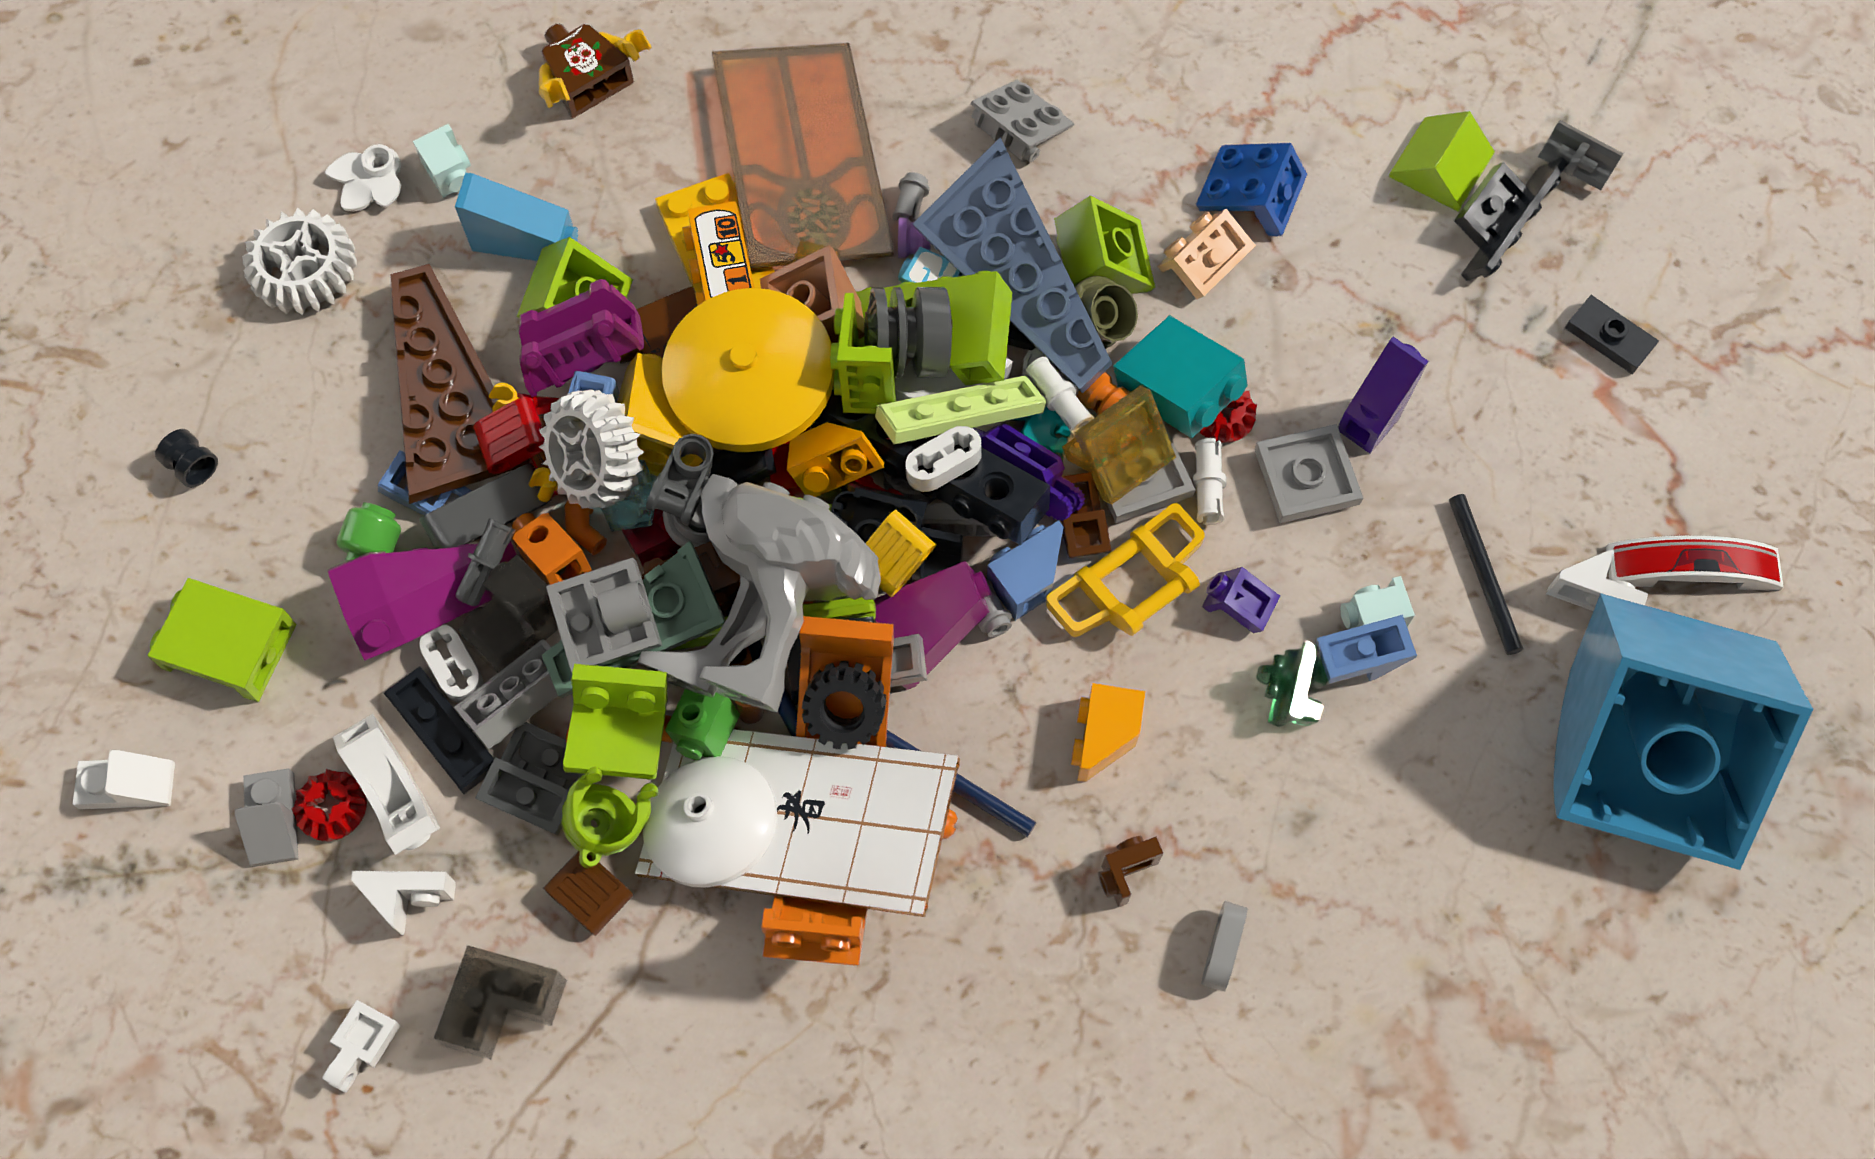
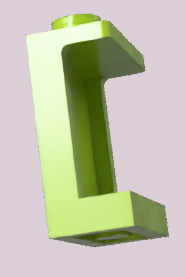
(222, 638)

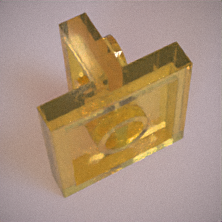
(1122, 445)

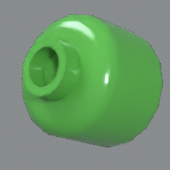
(367, 531)

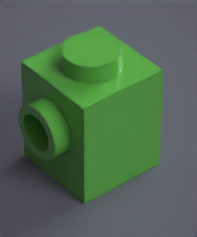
(702, 724)

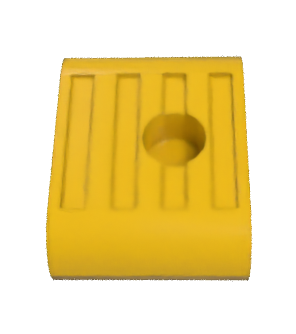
(900, 551)

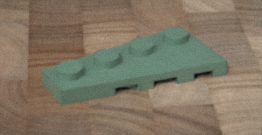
(680, 605)

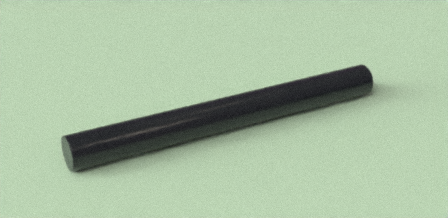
(1486, 574)

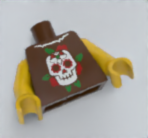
(587, 66)

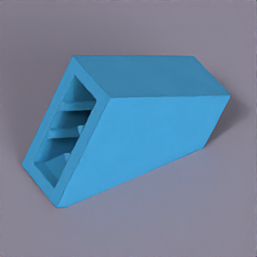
(508, 220)

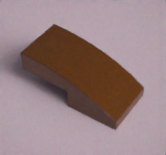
(1086, 529)

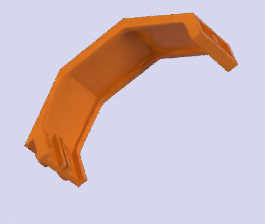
(809, 928)

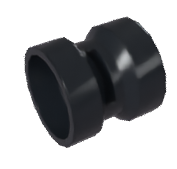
(182, 454)

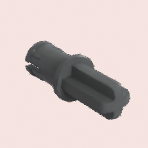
(484, 560)

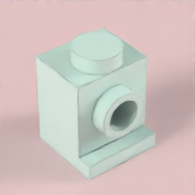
(443, 159)
(1377, 604)

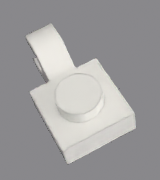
(361, 1038)

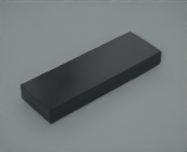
(441, 729)

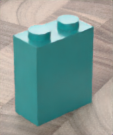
(1186, 374)

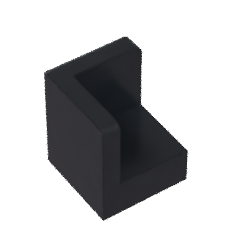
(944, 555)

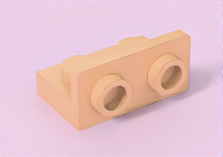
(1207, 252)

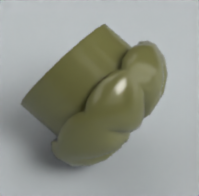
(1109, 308)

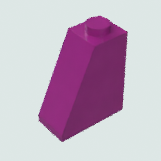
(938, 609)

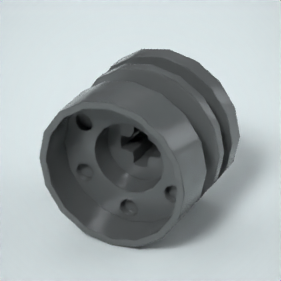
(913, 331)

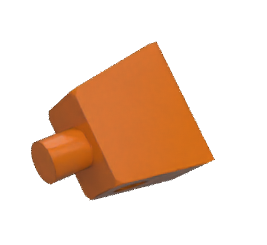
(548, 548)

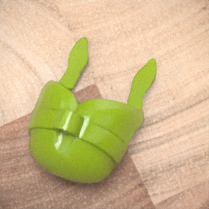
(615, 813)

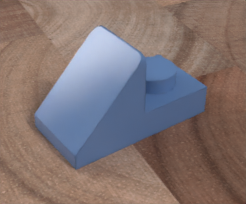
(1366, 650)

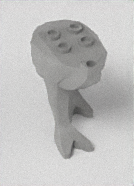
(784, 555)

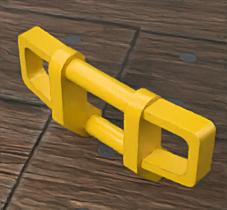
(1176, 574)

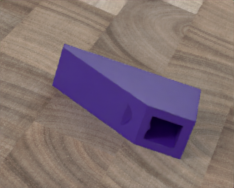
(1383, 395)

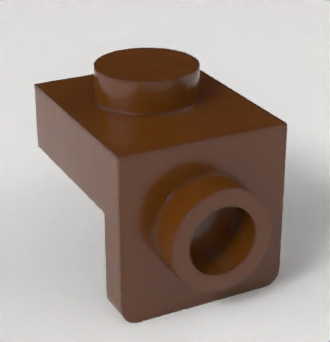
(1131, 857)

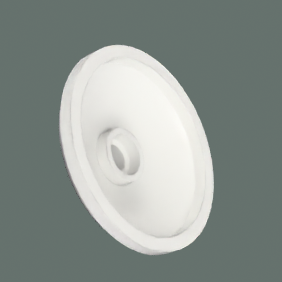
(721, 839)

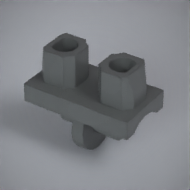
(1586, 156)

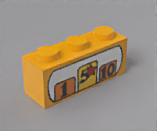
(719, 250)

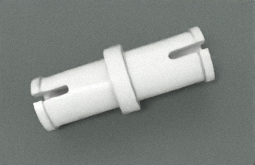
(1058, 394)
(1209, 481)

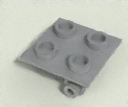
(1019, 118)

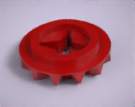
(1239, 424)
(343, 817)

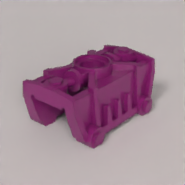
(577, 336)

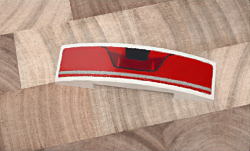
(1696, 560)

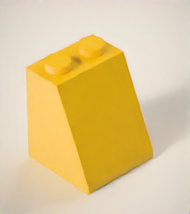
(653, 417)

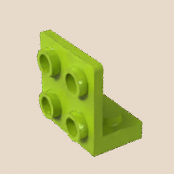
(861, 373)
(616, 721)

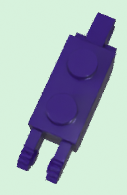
(1037, 461)

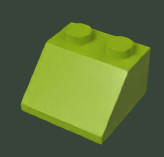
(1104, 243)
(565, 272)

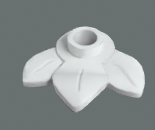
(364, 180)

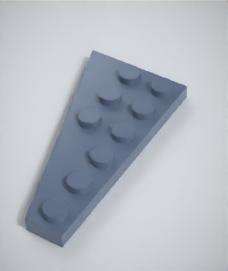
(993, 226)

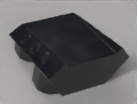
(866, 508)

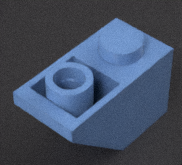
(1028, 571)

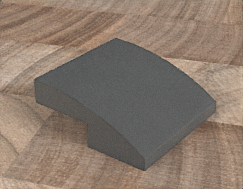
(530, 778)

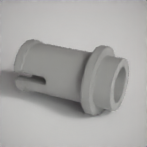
(913, 189)
(997, 620)

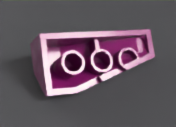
(402, 594)

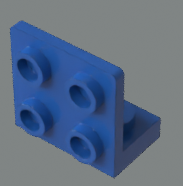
(1256, 180)

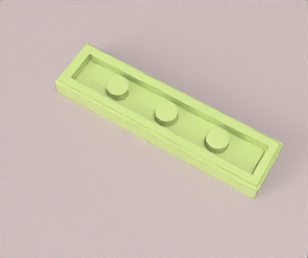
(966, 406)

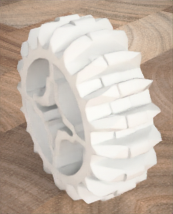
(306, 274)
(591, 449)

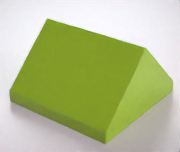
(1444, 158)

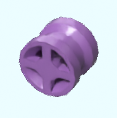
(909, 239)

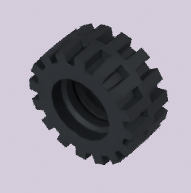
(832, 727)

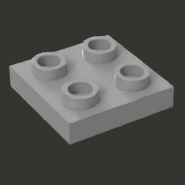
(604, 615)

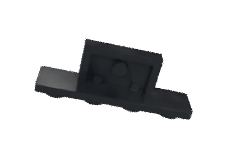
(1500, 211)

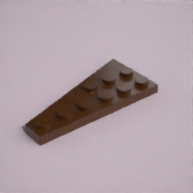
(439, 388)

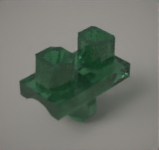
(1288, 685)

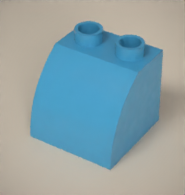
(1675, 731)

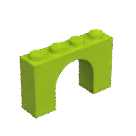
(979, 318)

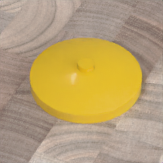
(748, 369)

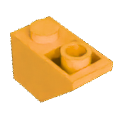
(830, 458)
(1110, 730)

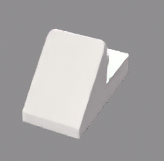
(1586, 580)
(124, 782)
(392, 890)

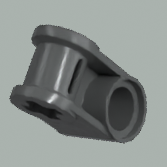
(681, 486)

